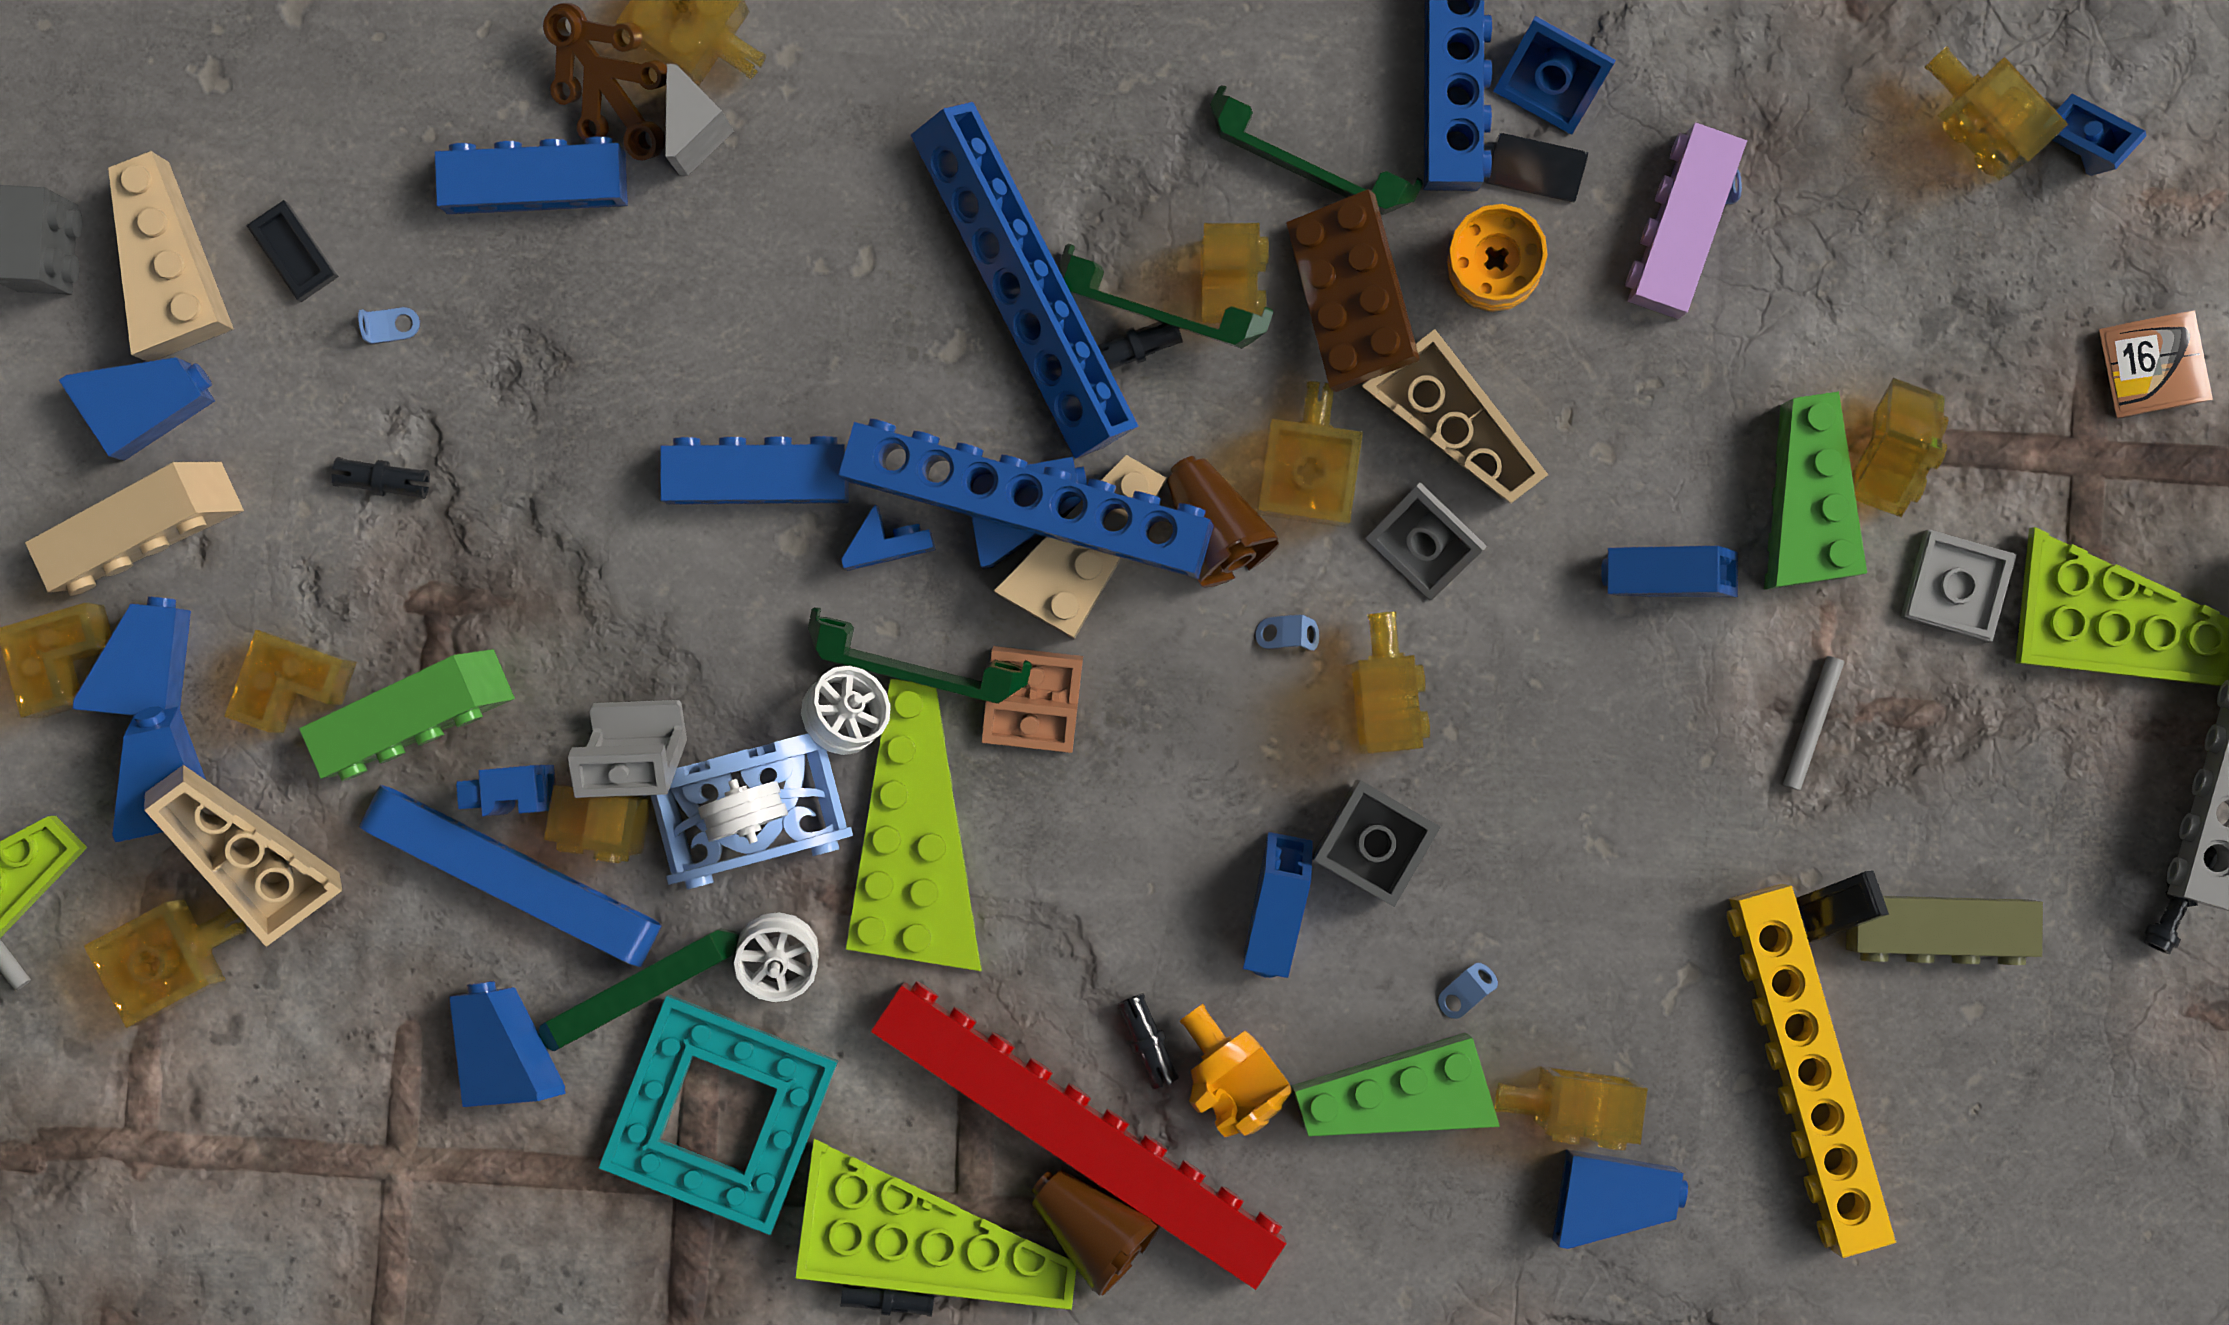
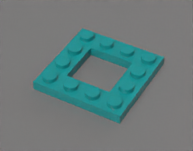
(741, 1196)

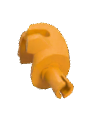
(1233, 1077)

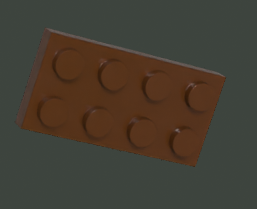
(1352, 291)

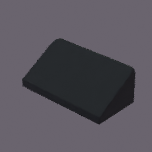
(1537, 167)

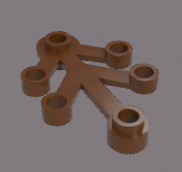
(601, 76)

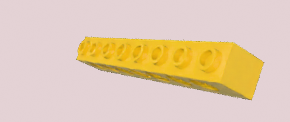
(1868, 1222)

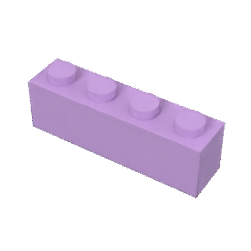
(1686, 220)

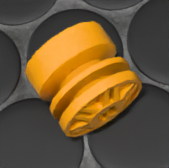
(1497, 231)

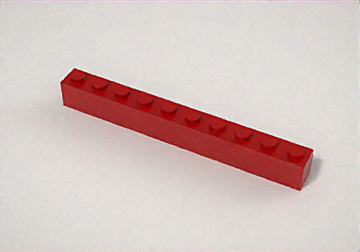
(1080, 1134)

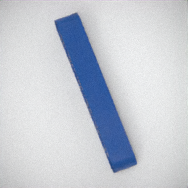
(510, 875)

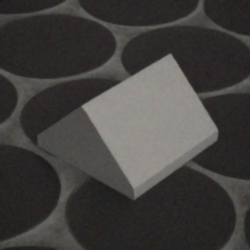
(692, 122)
(1425, 541)

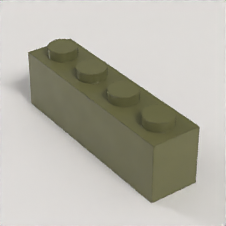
(1952, 927)

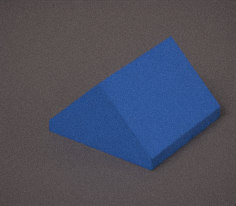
(1554, 75)

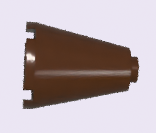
(1238, 532)
(1092, 1228)

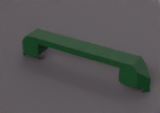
(1232, 121)
(1236, 329)
(833, 642)
(638, 988)

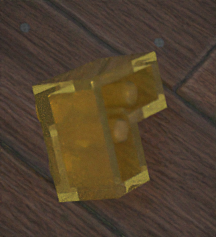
(1230, 269)
(1902, 448)
(42, 655)
(278, 671)
(607, 825)

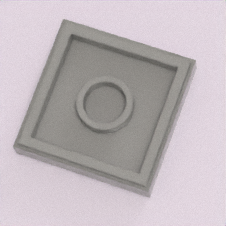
(1958, 585)

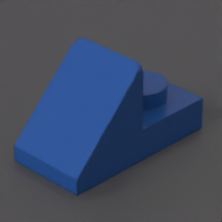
(2096, 135)
(873, 547)

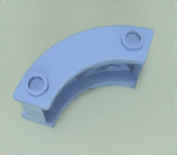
(788, 760)

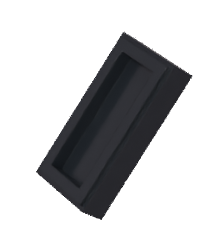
(292, 251)
(1841, 906)

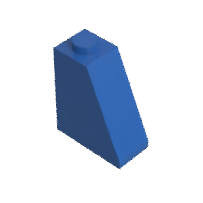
(138, 401)
(999, 541)
(1671, 571)
(140, 662)
(151, 751)
(1278, 905)
(500, 1049)
(1613, 1197)

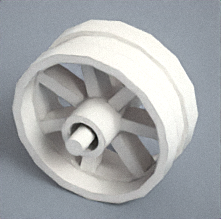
(845, 710)
(742, 811)
(776, 957)

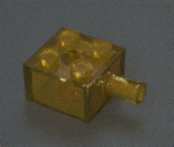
(695, 42)
(1995, 114)
(1312, 441)
(1388, 693)
(184, 954)
(1580, 1105)

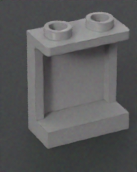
(630, 749)

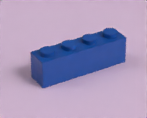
(531, 177)
(753, 472)

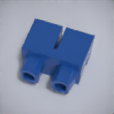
(501, 787)

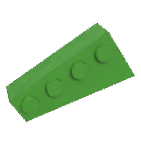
(1813, 498)
(406, 713)
(1408, 1091)

